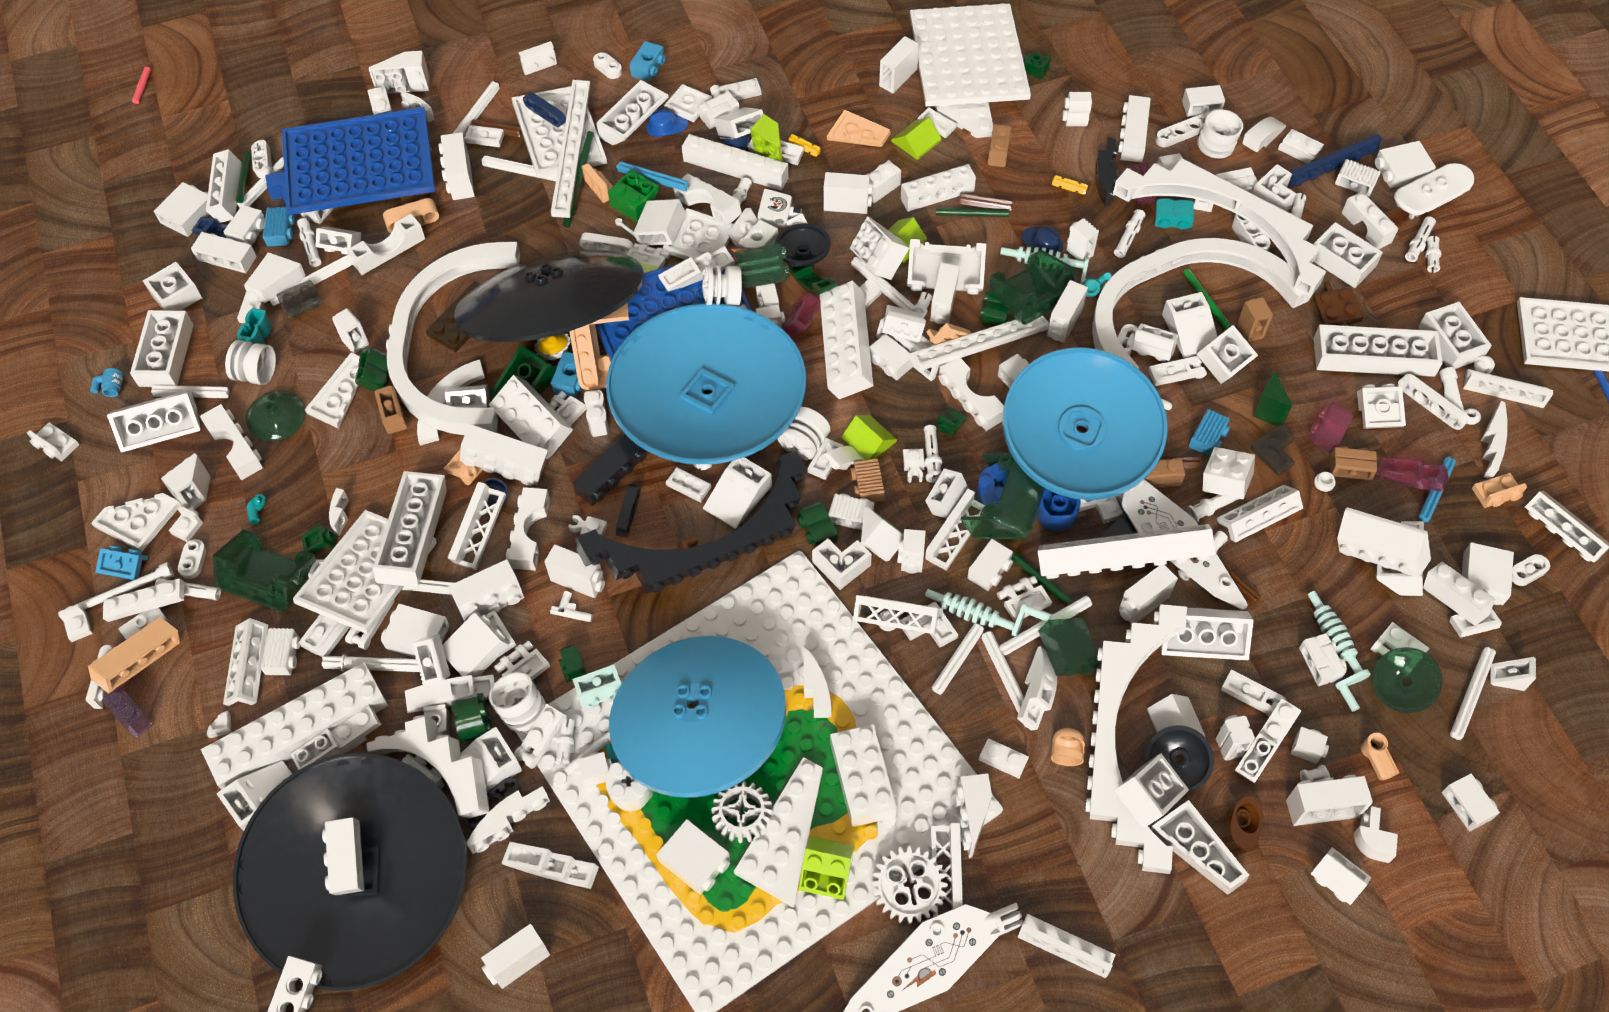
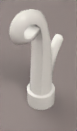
(1451, 393)

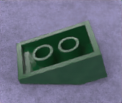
(528, 366)

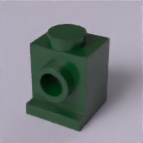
(1036, 64)
(571, 663)

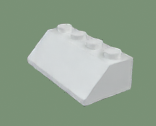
(630, 112)
(154, 420)
(1384, 542)
(1213, 635)

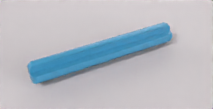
(1434, 496)

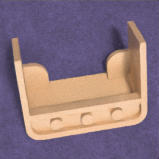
(590, 366)

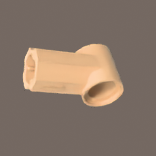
(1379, 758)

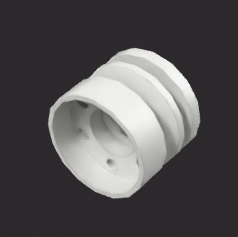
(1220, 133)
(722, 285)
(250, 362)
(805, 433)
(517, 701)

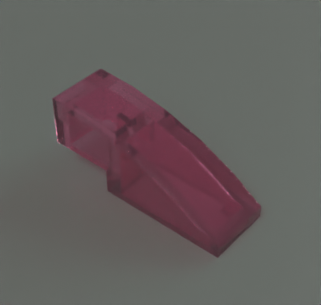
(1414, 473)

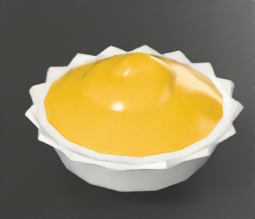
(553, 346)

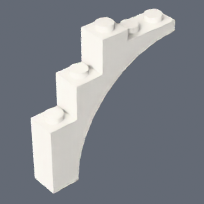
(461, 773)

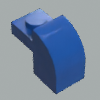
(276, 185)

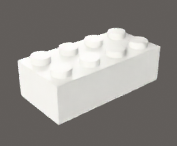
(162, 348)
(530, 415)
(502, 455)
(863, 775)

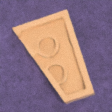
(858, 130)

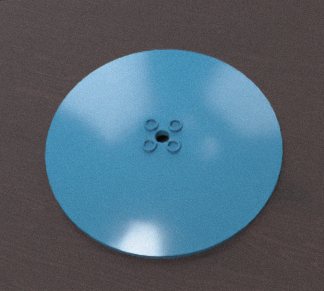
(696, 348)

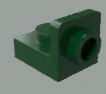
(950, 421)
(318, 539)

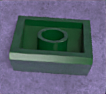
(1274, 403)

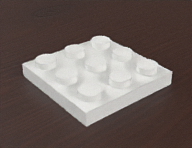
(698, 235)

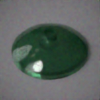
(280, 421)
(1404, 664)

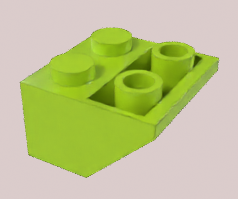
(767, 138)
(826, 867)

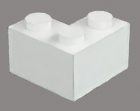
(1274, 188)
(841, 566)

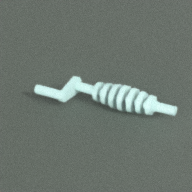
(1019, 254)
(986, 616)
(1338, 633)

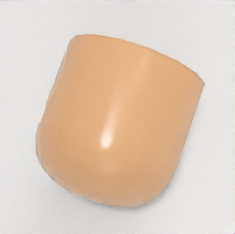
(1068, 747)

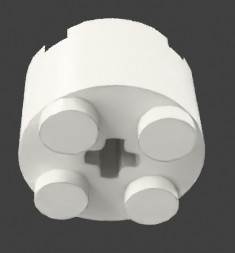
(625, 797)

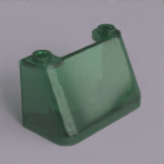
(1034, 289)
(258, 574)

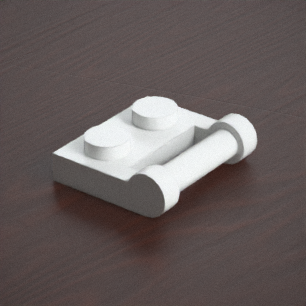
(1394, 638)

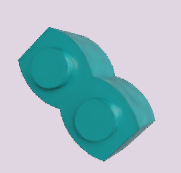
(1174, 213)
(256, 327)

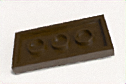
(445, 329)

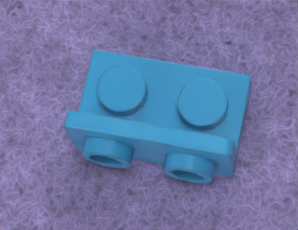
(120, 563)

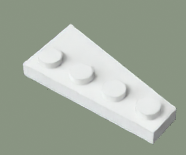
(337, 394)

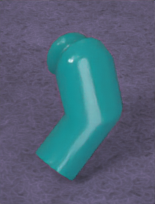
(254, 507)

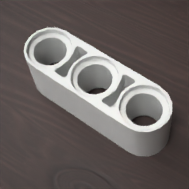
(1250, 233)

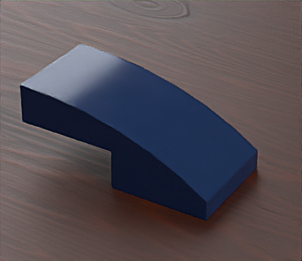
(209, 226)

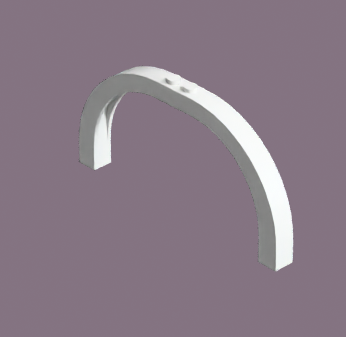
(1214, 250)
(445, 269)

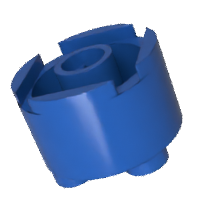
(991, 484)
(1057, 511)

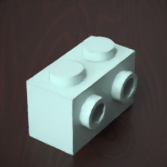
(597, 686)

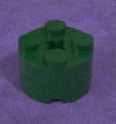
(471, 717)

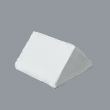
(880, 535)
(1174, 711)

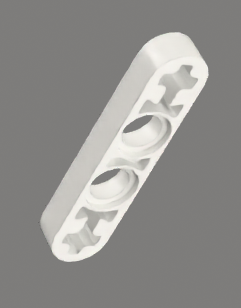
(1168, 136)
(1414, 388)

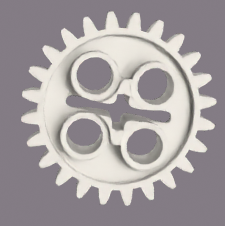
(889, 889)

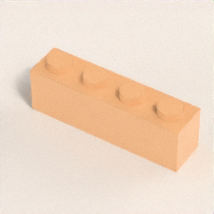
(133, 654)

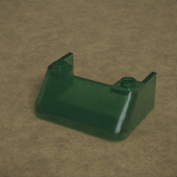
(1017, 506)

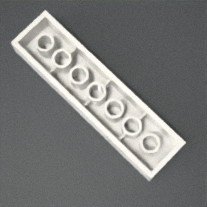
(1126, 550)
(292, 725)

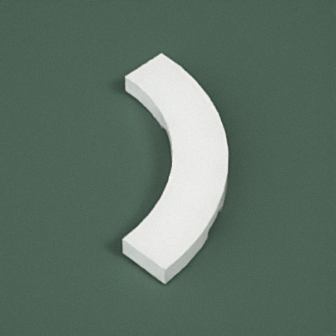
(458, 378)

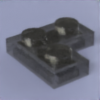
(1270, 449)

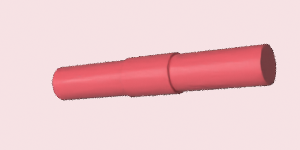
(141, 85)

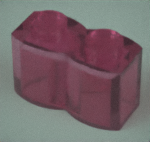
(802, 314)

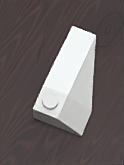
(1398, 581)

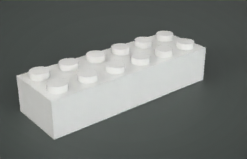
(846, 340)
(1377, 350)
(410, 529)

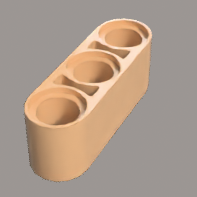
(423, 211)

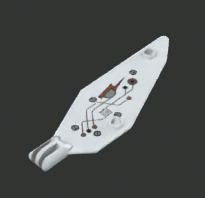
(1154, 511)
(933, 958)

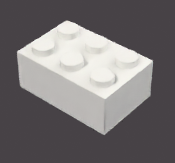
(456, 165)
(1346, 255)
(1458, 335)
(487, 591)
(1151, 790)
(1329, 800)

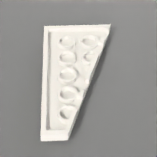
(777, 856)

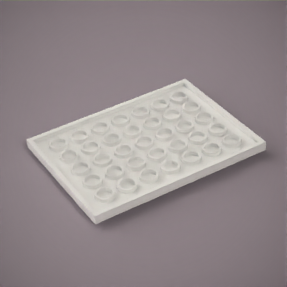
(969, 55)

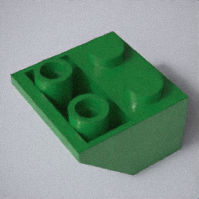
(631, 194)

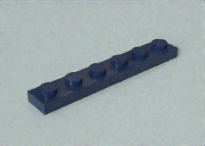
(1334, 160)

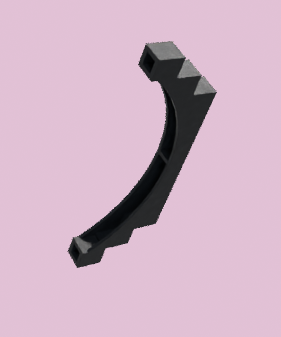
(665, 567)

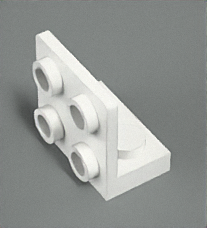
(903, 323)

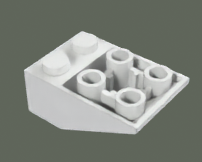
(402, 73)
(879, 249)
(1192, 321)
(738, 491)
(496, 757)
(247, 792)
(974, 801)

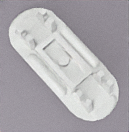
(1434, 189)

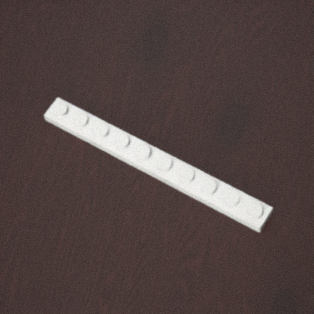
(570, 149)

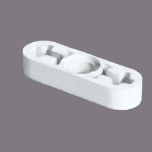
(261, 158)
(593, 241)

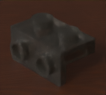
(299, 299)

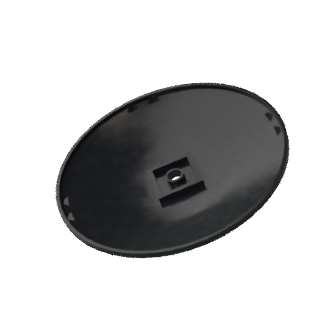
(549, 296)
(409, 861)

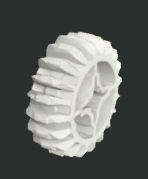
(733, 811)

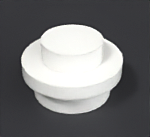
(1484, 364)
(1324, 481)
(885, 616)

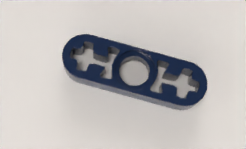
(544, 109)

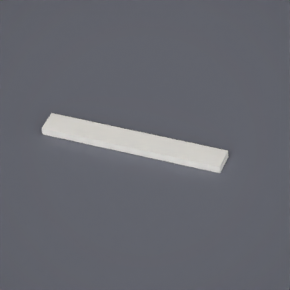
(975, 342)

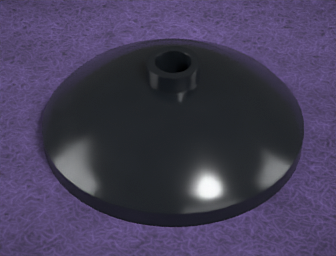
(804, 244)
(1196, 749)

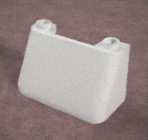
(926, 261)

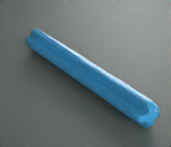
(654, 176)

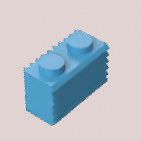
(278, 227)
(1209, 432)

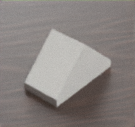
(1514, 674)

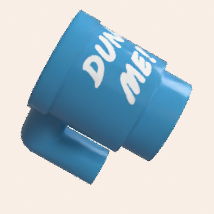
(110, 380)

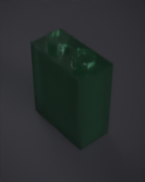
(762, 265)
(1069, 647)

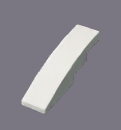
(693, 270)
(1496, 438)
(550, 865)

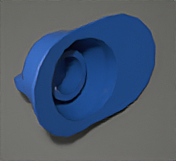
(665, 123)

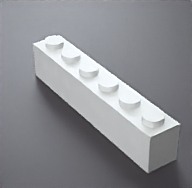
(735, 162)

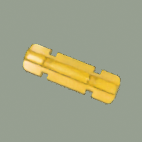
(808, 146)
(1069, 184)

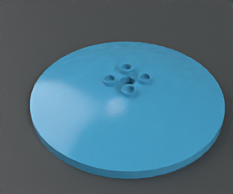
(1093, 391)
(702, 747)

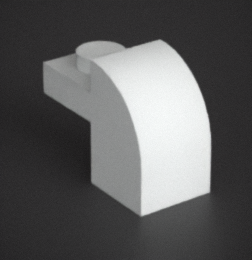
(1375, 842)

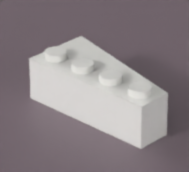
(1200, 847)

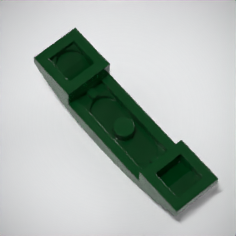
(810, 281)

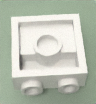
(1381, 406)

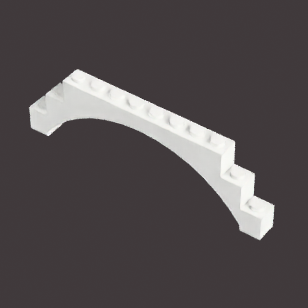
(1191, 181)
(1118, 667)

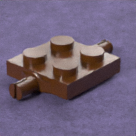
(1337, 306)

